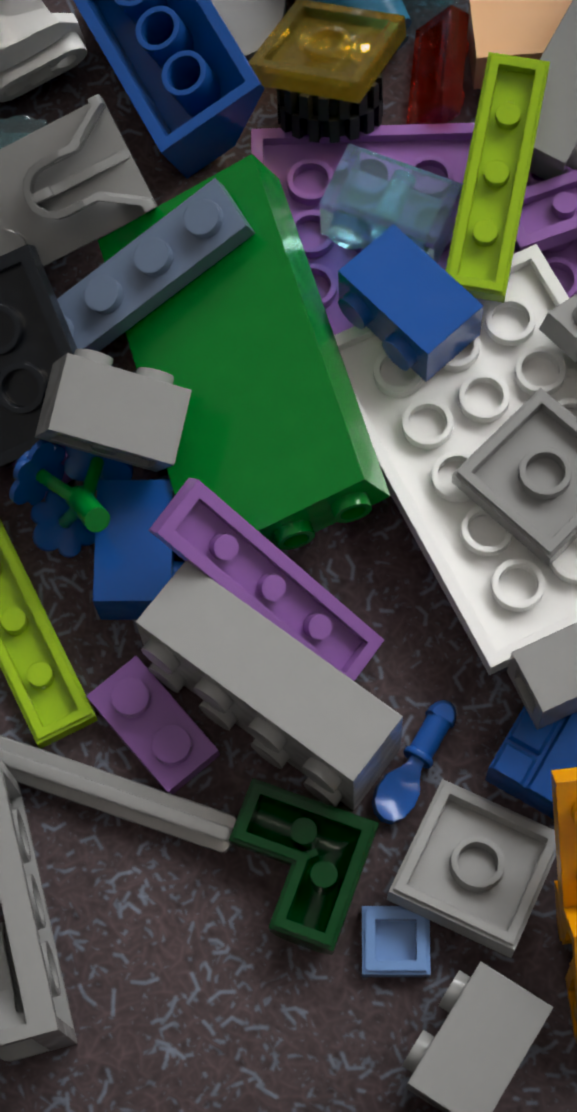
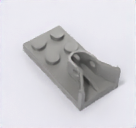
(69, 184)
(32, 987)

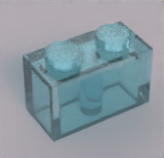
(378, 191)

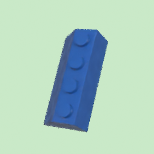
(178, 73)

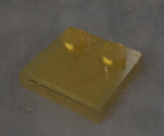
(328, 50)

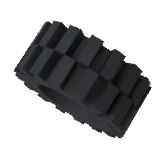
(330, 117)

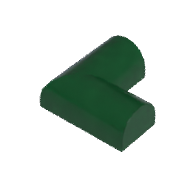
(325, 858)

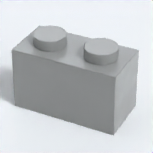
(113, 410)
(478, 1044)

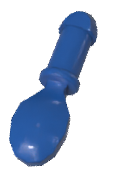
(400, 788)

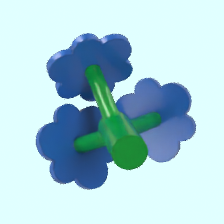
(68, 514)

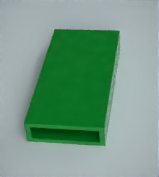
(270, 394)

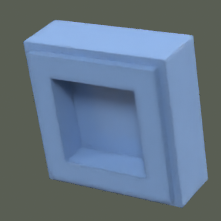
(394, 942)

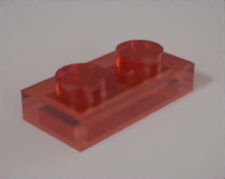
(439, 68)

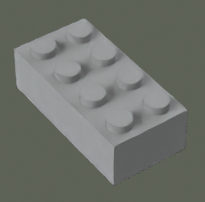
(269, 687)

